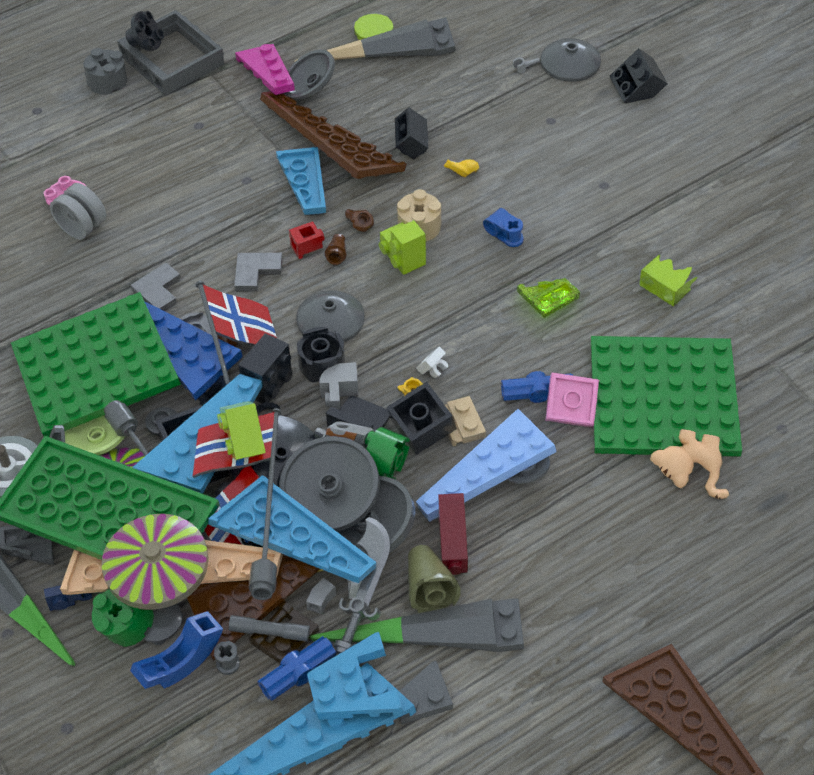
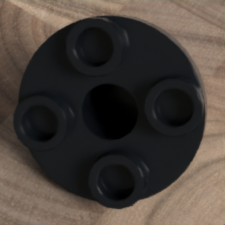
(144, 32)

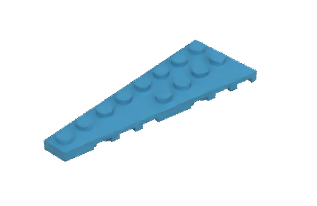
(308, 738)

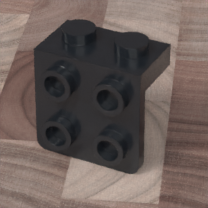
(360, 413)

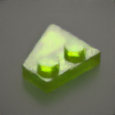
(549, 295)

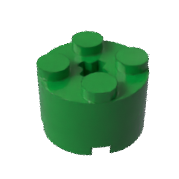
(387, 451)
(118, 621)

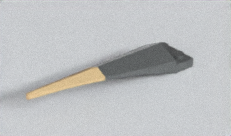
(416, 39)

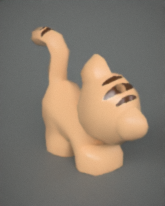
(678, 461)

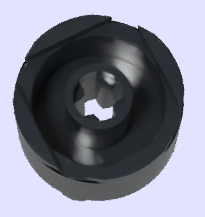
(319, 351)

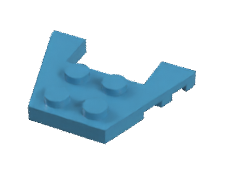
(340, 687)

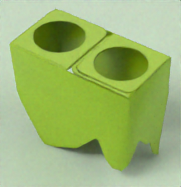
(664, 281)

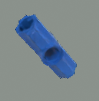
(532, 387)
(295, 667)

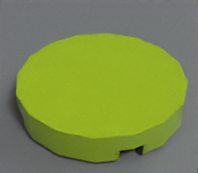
(372, 25)

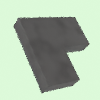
(251, 265)
(154, 286)

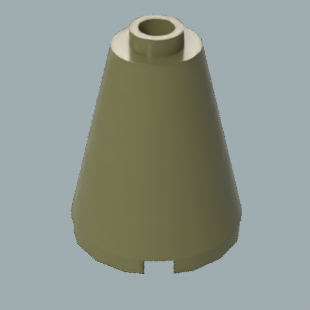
(430, 581)

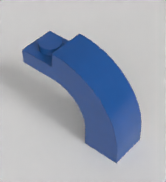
(183, 656)

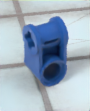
(505, 227)

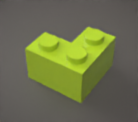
(404, 246)
(242, 428)

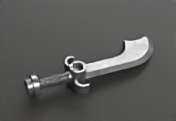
(377, 545)

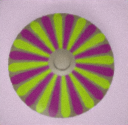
(155, 561)

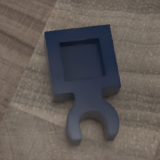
(59, 601)

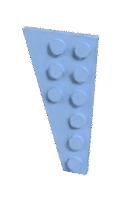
(499, 456)

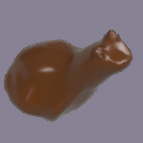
(361, 219)

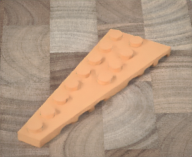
(225, 564)

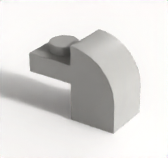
(338, 382)

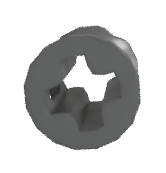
(226, 658)

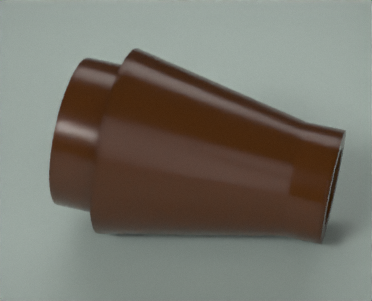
(336, 250)

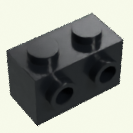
(411, 133)

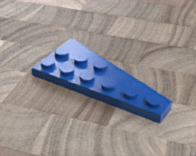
(192, 351)

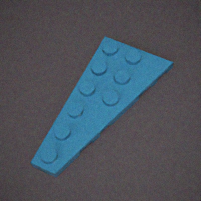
(175, 455)
(292, 531)

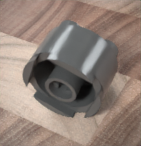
(105, 71)

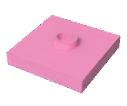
(572, 400)

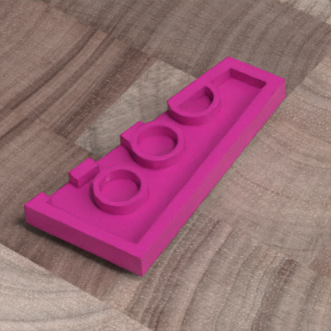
(267, 66)

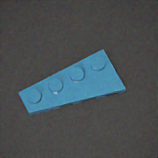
(305, 177)

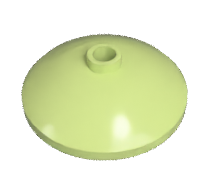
(94, 436)

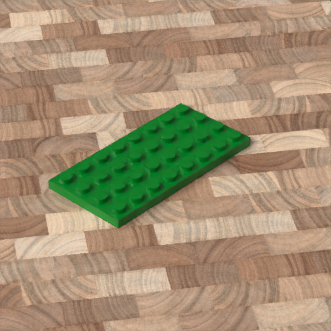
(88, 498)

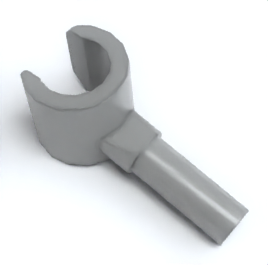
(521, 64)

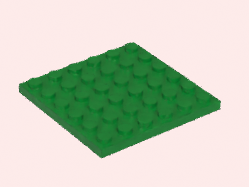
(93, 361)
(661, 386)

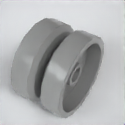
(78, 211)

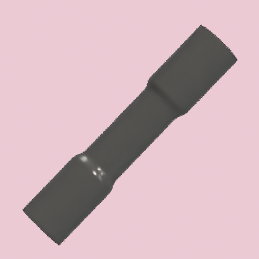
(284, 630)

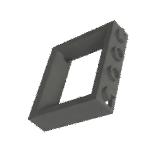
(169, 83)

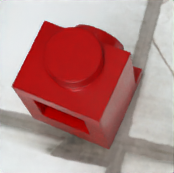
(306, 239)

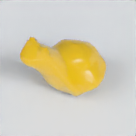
(462, 168)

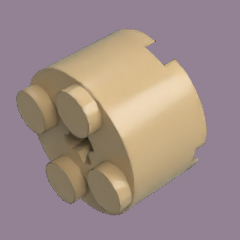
(423, 209)

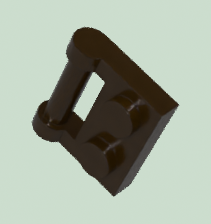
(279, 646)

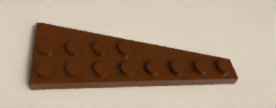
(338, 143)

